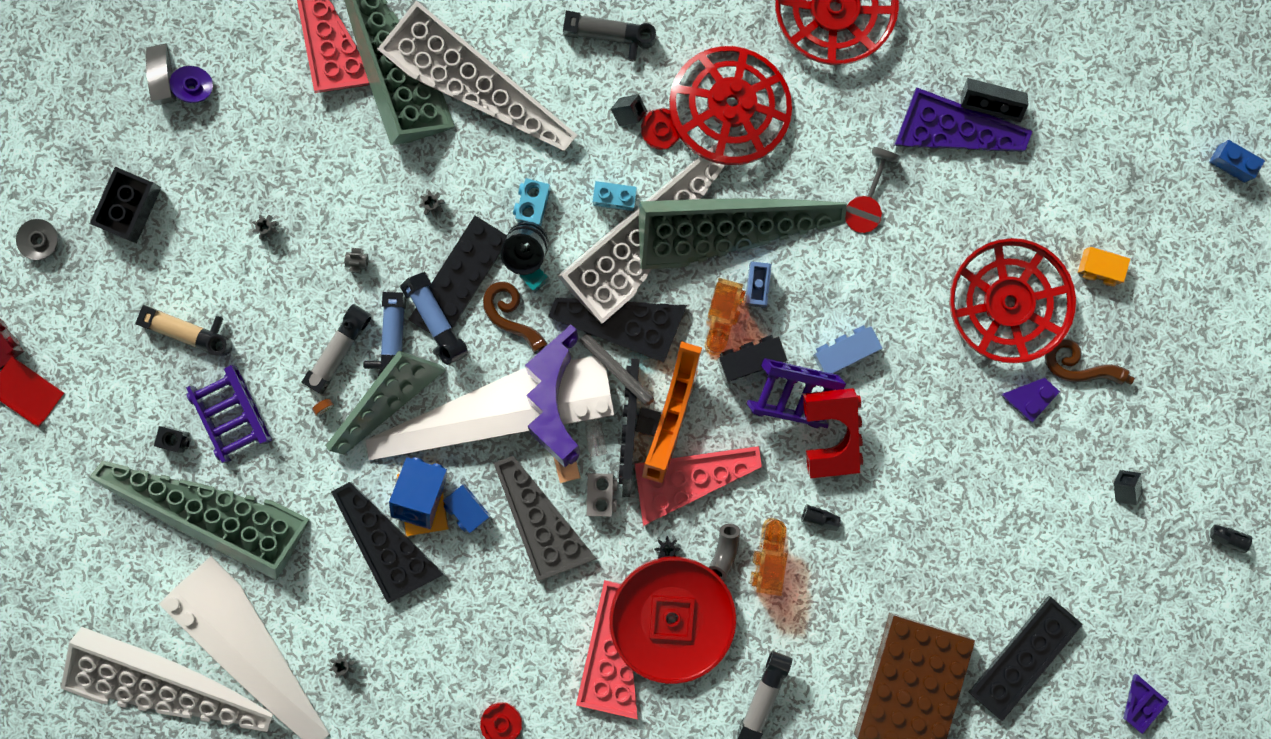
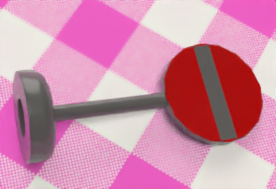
(864, 212)

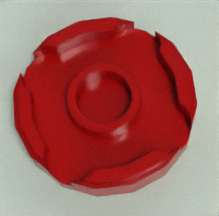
(656, 133)
(505, 718)

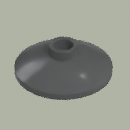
(28, 235)

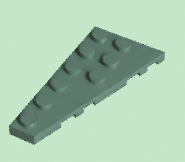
(393, 388)

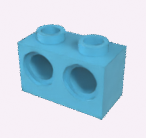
(614, 196)
(537, 203)

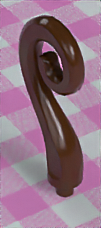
(532, 336)
(1112, 372)

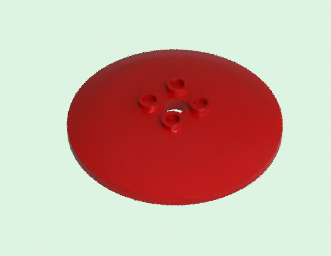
(678, 649)

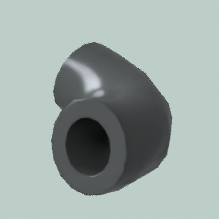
(726, 550)

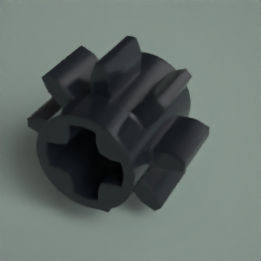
(662, 545)

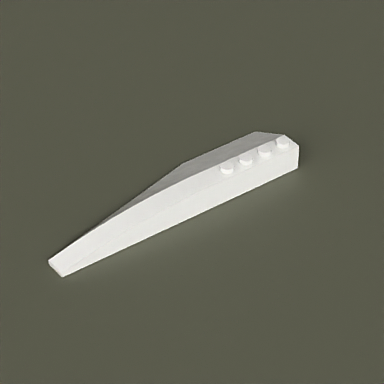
(498, 411)

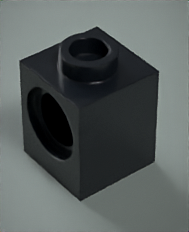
(163, 439)

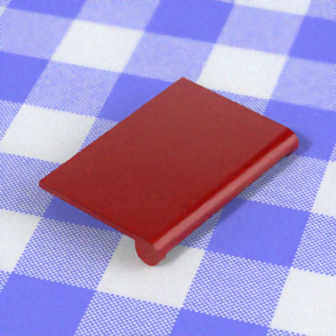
(27, 392)

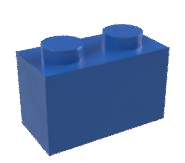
(1237, 161)
(466, 509)

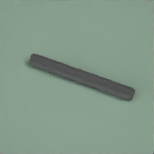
(616, 369)

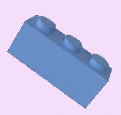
(847, 350)

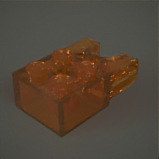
(723, 314)
(770, 559)

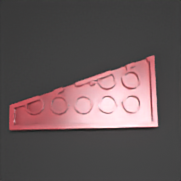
(329, 48)
(692, 478)
(606, 678)

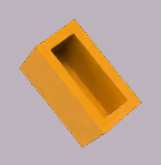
(1103, 266)

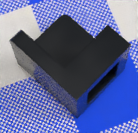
(629, 110)
(648, 421)
(1128, 487)

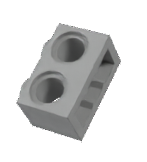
(595, 494)

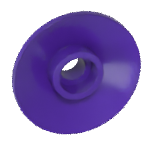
(191, 76)

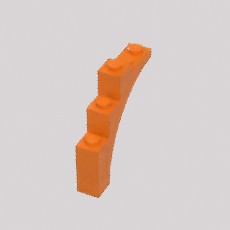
(673, 412)

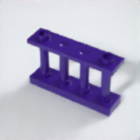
(792, 374)
(250, 414)

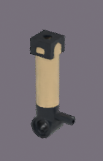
(185, 331)

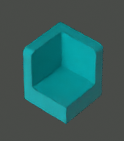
(535, 280)

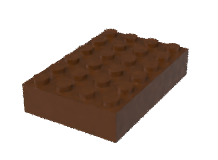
(914, 682)

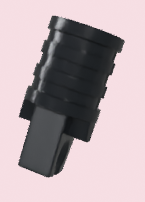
(820, 518)
(1231, 538)

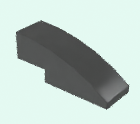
(158, 74)

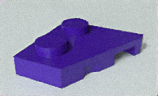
(1032, 398)
(1143, 704)

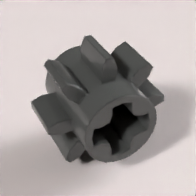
(437, 206)
(264, 232)
(356, 260)
(337, 667)

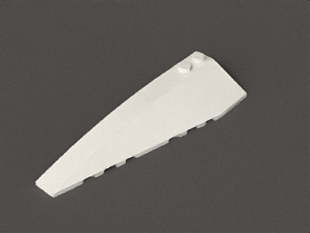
(446, 62)
(611, 268)
(224, 623)
(112, 669)

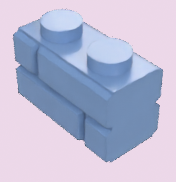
(758, 284)

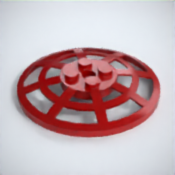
(835, 22)
(729, 115)
(1024, 299)

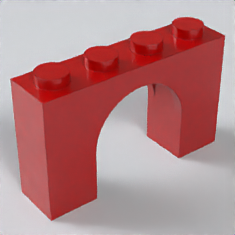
(846, 455)

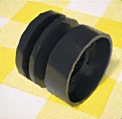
(522, 258)

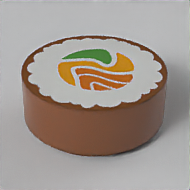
(322, 407)

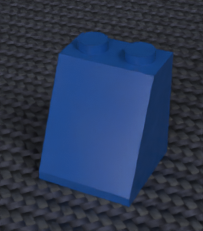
(417, 492)

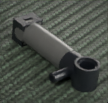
(609, 30)

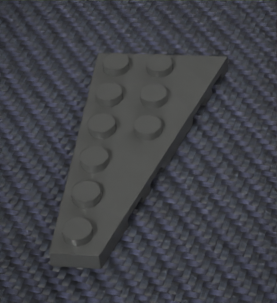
(544, 531)

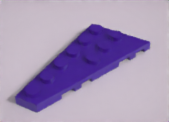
(942, 123)

